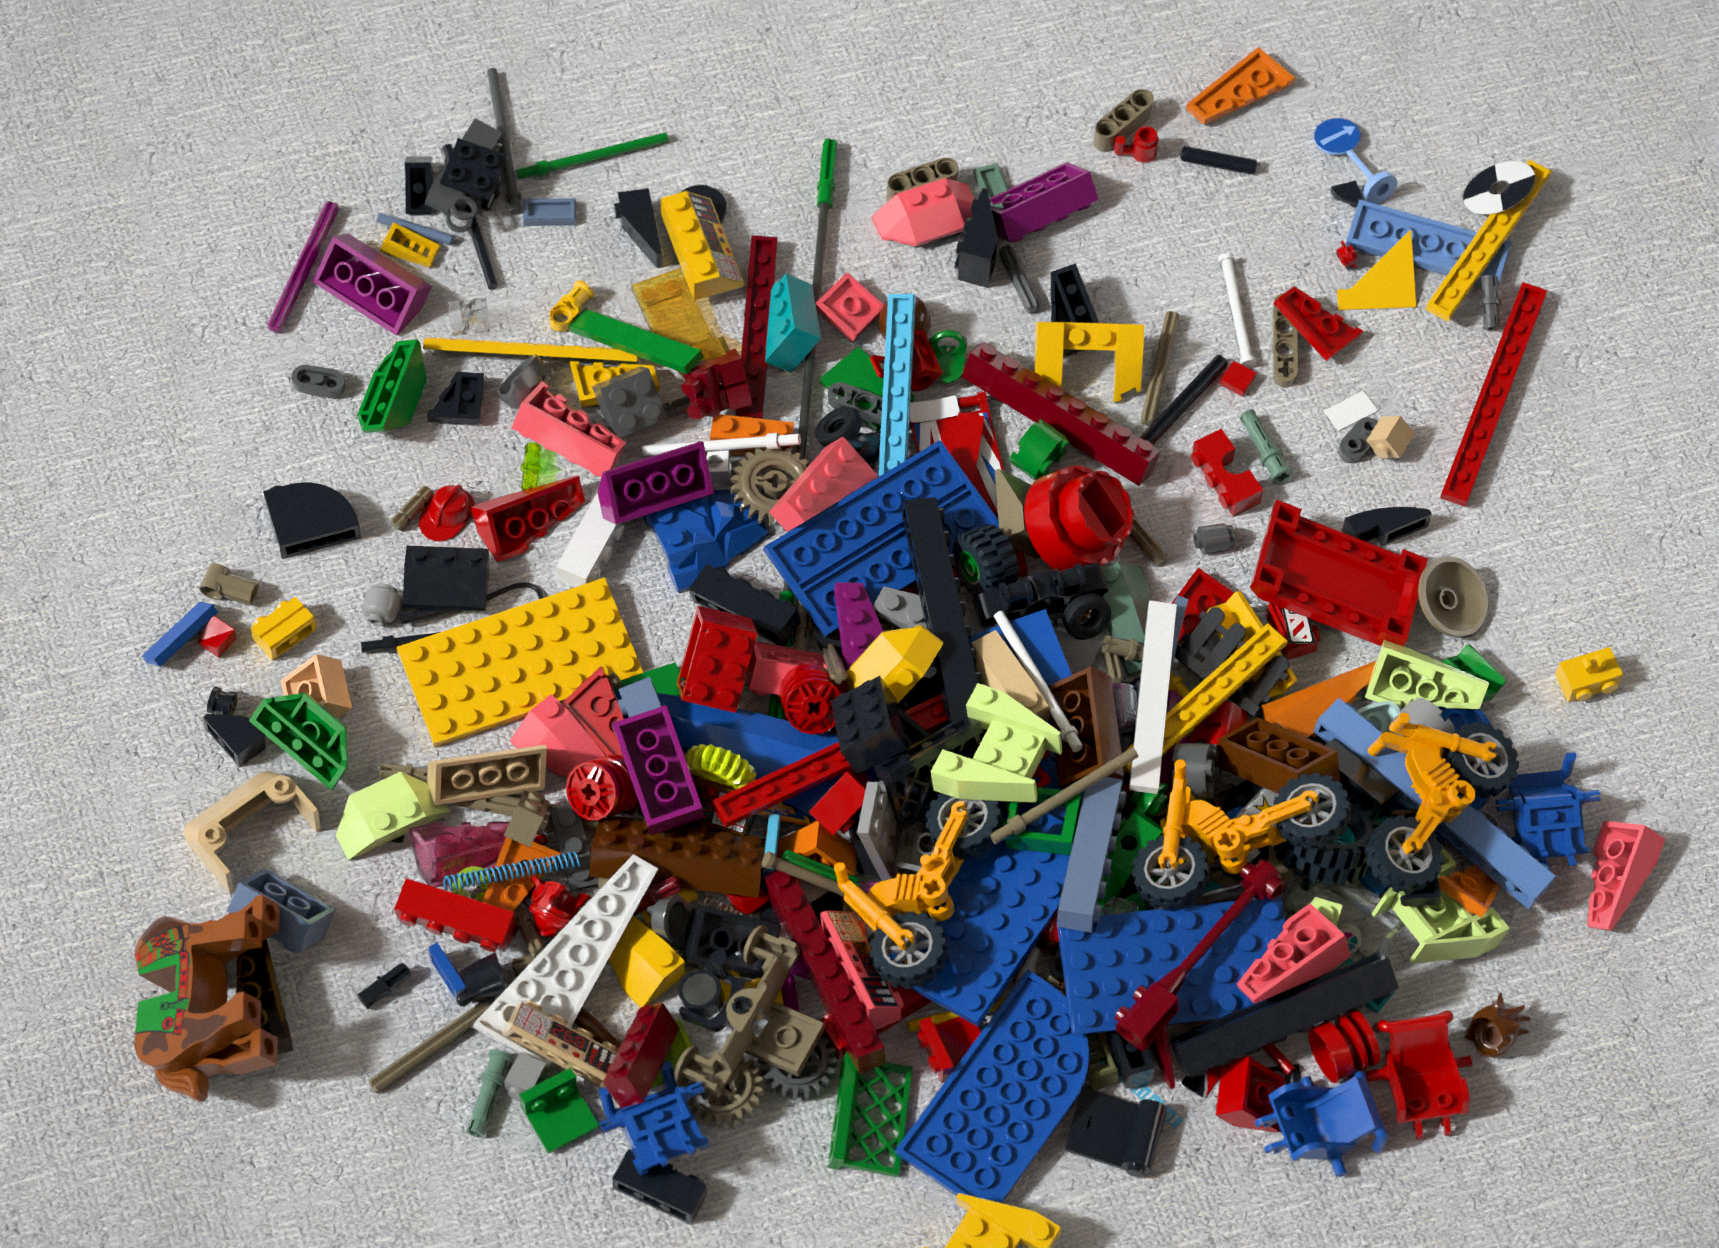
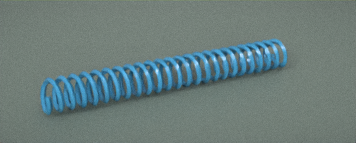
(505, 868)

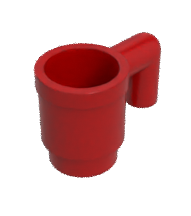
(1143, 148)

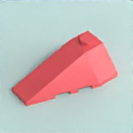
(1623, 863)
(1300, 953)

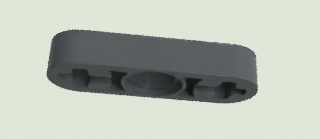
(859, 395)

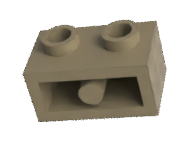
(528, 818)

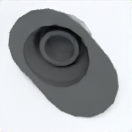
(671, 919)

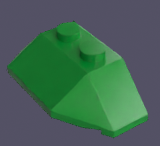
(394, 389)
(306, 734)

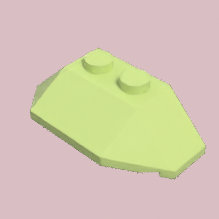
(386, 813)

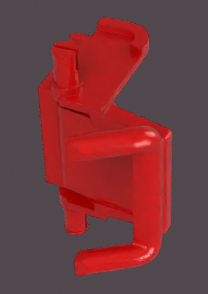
(1423, 1071)

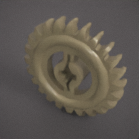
(747, 480)

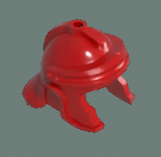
(554, 906)

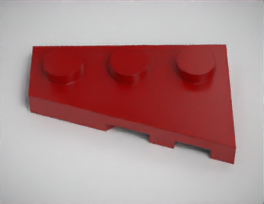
(1320, 328)

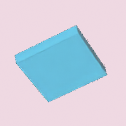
(772, 840)

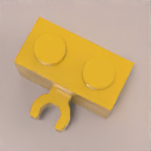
(1589, 675)

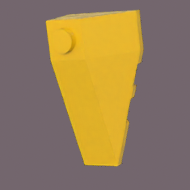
(645, 963)

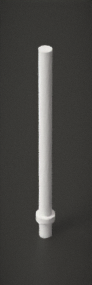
(1068, 732)

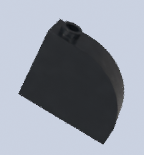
(309, 517)

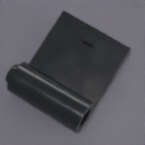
(1118, 1132)

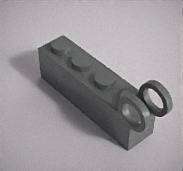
(453, 201)

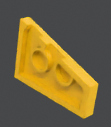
(588, 376)

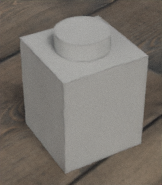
(524, 1075)

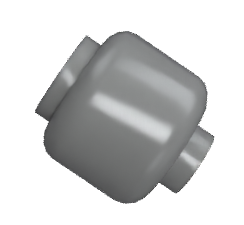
(381, 604)

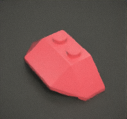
(925, 213)

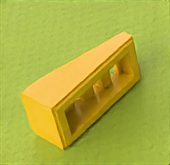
(406, 235)

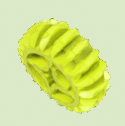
(719, 766)

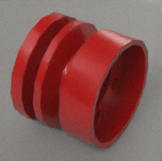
(808, 684)
(601, 788)
(1344, 1046)

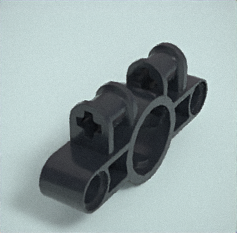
(1040, 591)

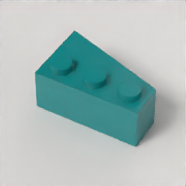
(791, 323)

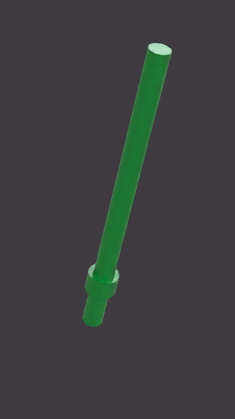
(544, 168)

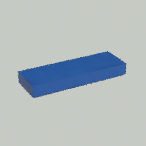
(179, 634)

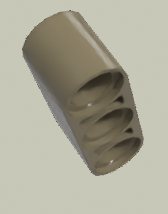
(1127, 110)
(926, 173)

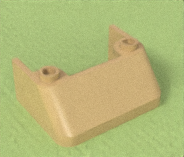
(208, 830)

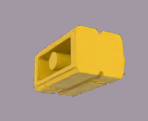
(283, 627)

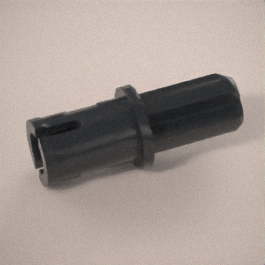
(384, 985)

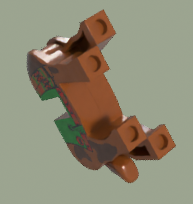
(193, 1026)

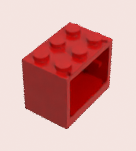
(716, 659)

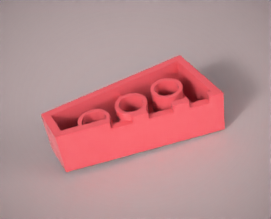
(567, 431)

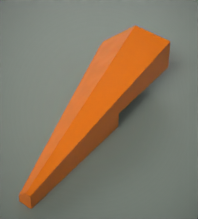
(1302, 709)

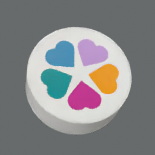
(1353, 936)

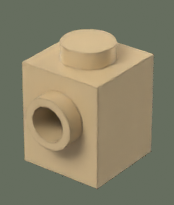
(1390, 437)

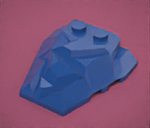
(704, 533)

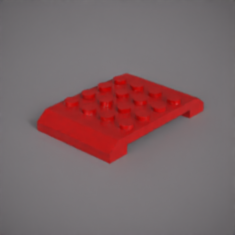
(1337, 578)

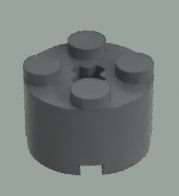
(1200, 768)

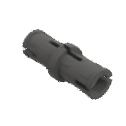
(1490, 302)

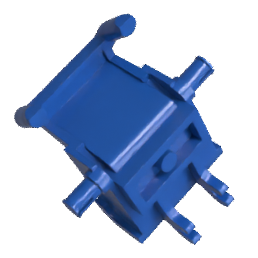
(1548, 813)
(1324, 1120)
(660, 1125)

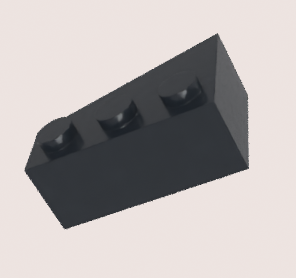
(1070, 299)

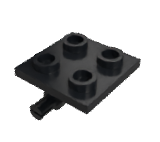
(475, 171)

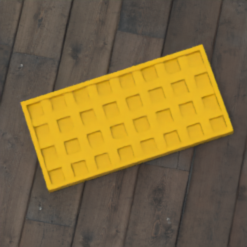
(515, 660)

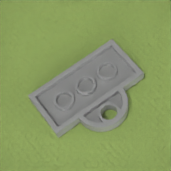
(880, 830)

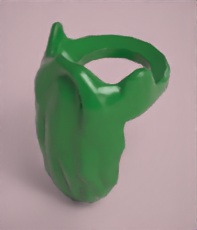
(949, 357)

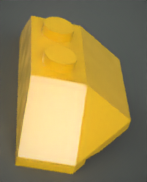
(899, 659)

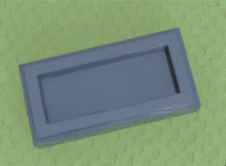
(549, 212)

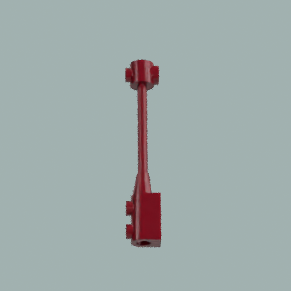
(1158, 1003)

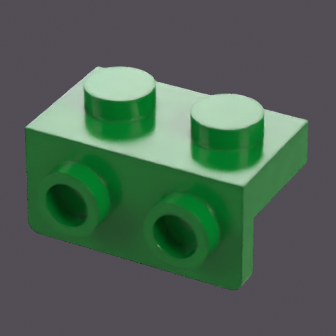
(1474, 663)

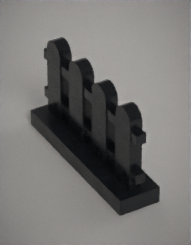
(1221, 652)

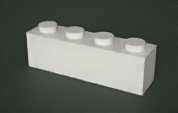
(588, 548)

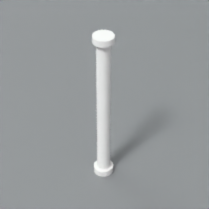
(1227, 260)

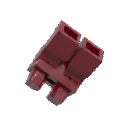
(716, 386)

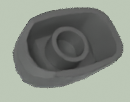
(522, 381)

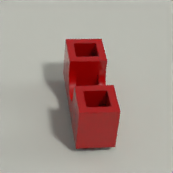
(1235, 491)

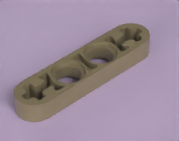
(1284, 340)

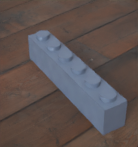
(1090, 855)

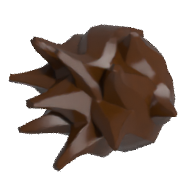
(1496, 1028)

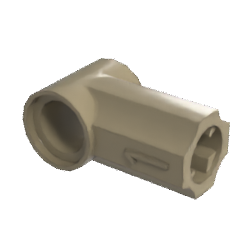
(221, 583)

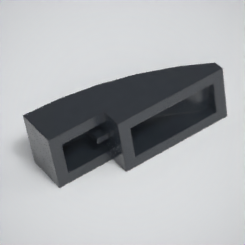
(1386, 523)

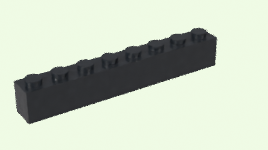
(1284, 1014)

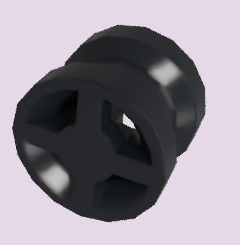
(222, 701)

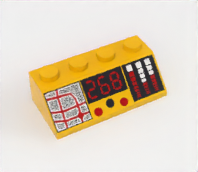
(700, 244)

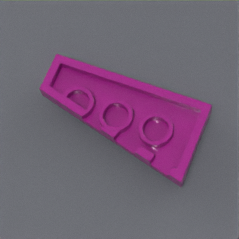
(856, 620)

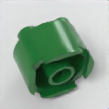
(1039, 450)

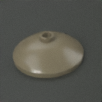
(1462, 594)

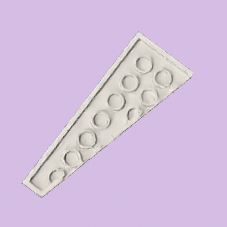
(574, 959)

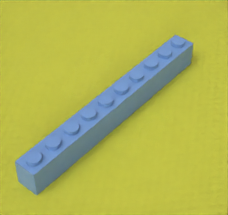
(1469, 833)

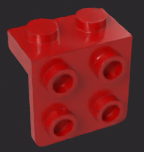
(946, 1043)

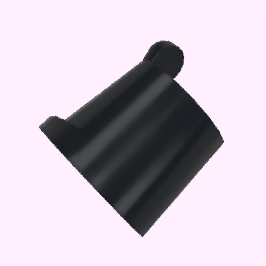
(483, 980)

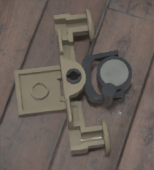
(785, 1039)

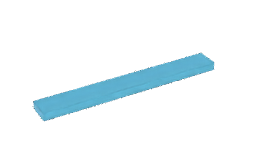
(897, 381)

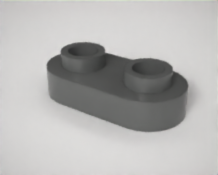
(319, 380)
(1357, 436)

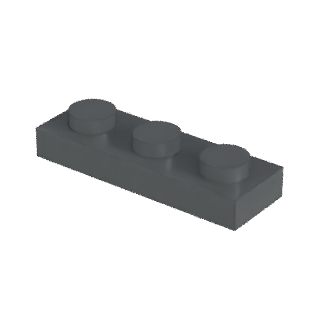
(571, 838)

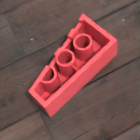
(825, 481)

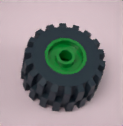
(984, 559)

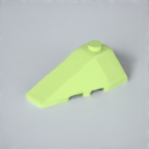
(1407, 674)

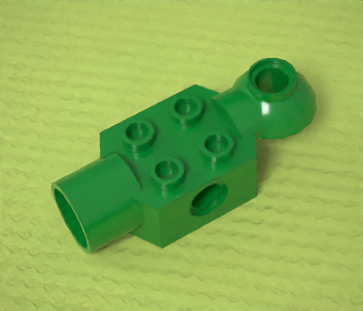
(1132, 835)

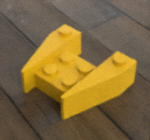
(1001, 1226)

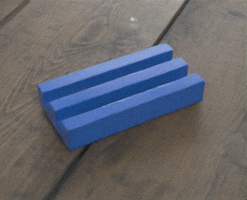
(446, 970)

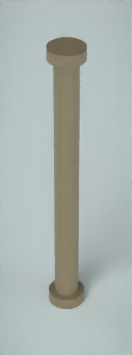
(770, 861)

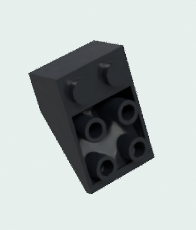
(979, 246)

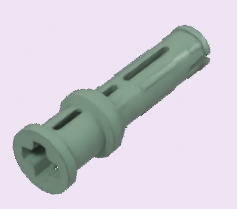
(1270, 455)
(492, 1081)

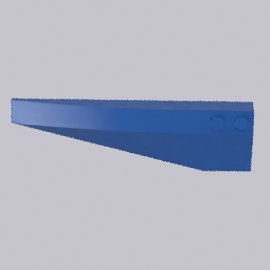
(758, 738)

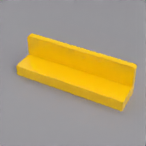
(1239, 611)

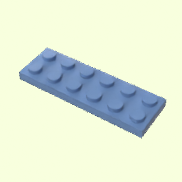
(1434, 243)

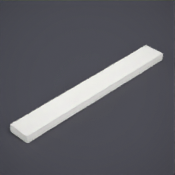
(1153, 697)

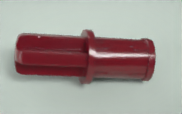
(657, 892)

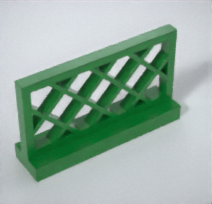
(845, 1112)

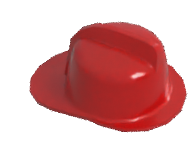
(446, 513)

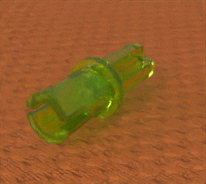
(531, 466)

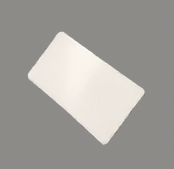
(934, 409)

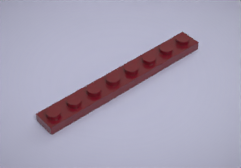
(756, 317)

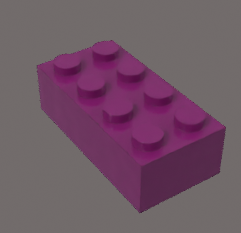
(658, 770)

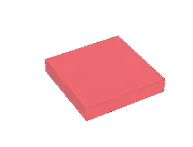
(849, 307)

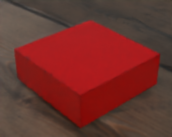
(1237, 378)

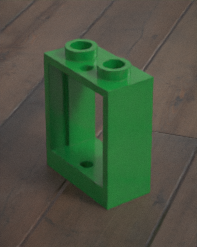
(1046, 842)

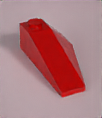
(518, 519)

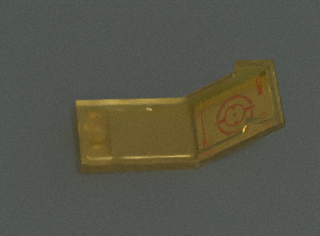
(675, 314)

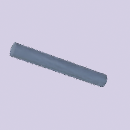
(419, 229)

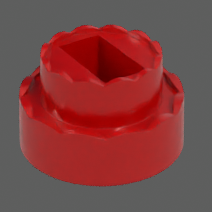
(1077, 517)

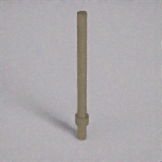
(1018, 823)

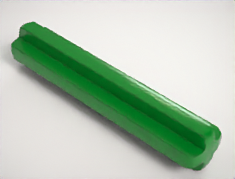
(814, 866)

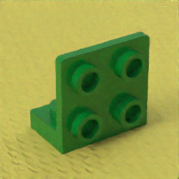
(557, 1111)

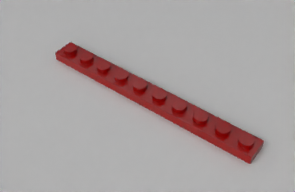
(1493, 394)
(807, 772)

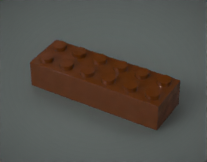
(693, 856)

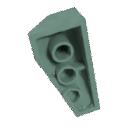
(1128, 604)

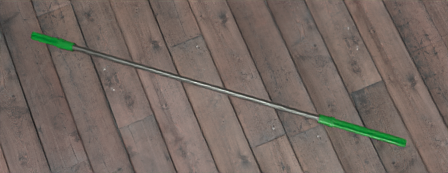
(825, 190)

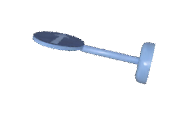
(1341, 137)

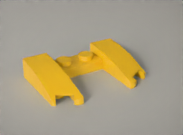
(1124, 339)

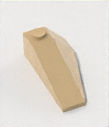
(1004, 672)

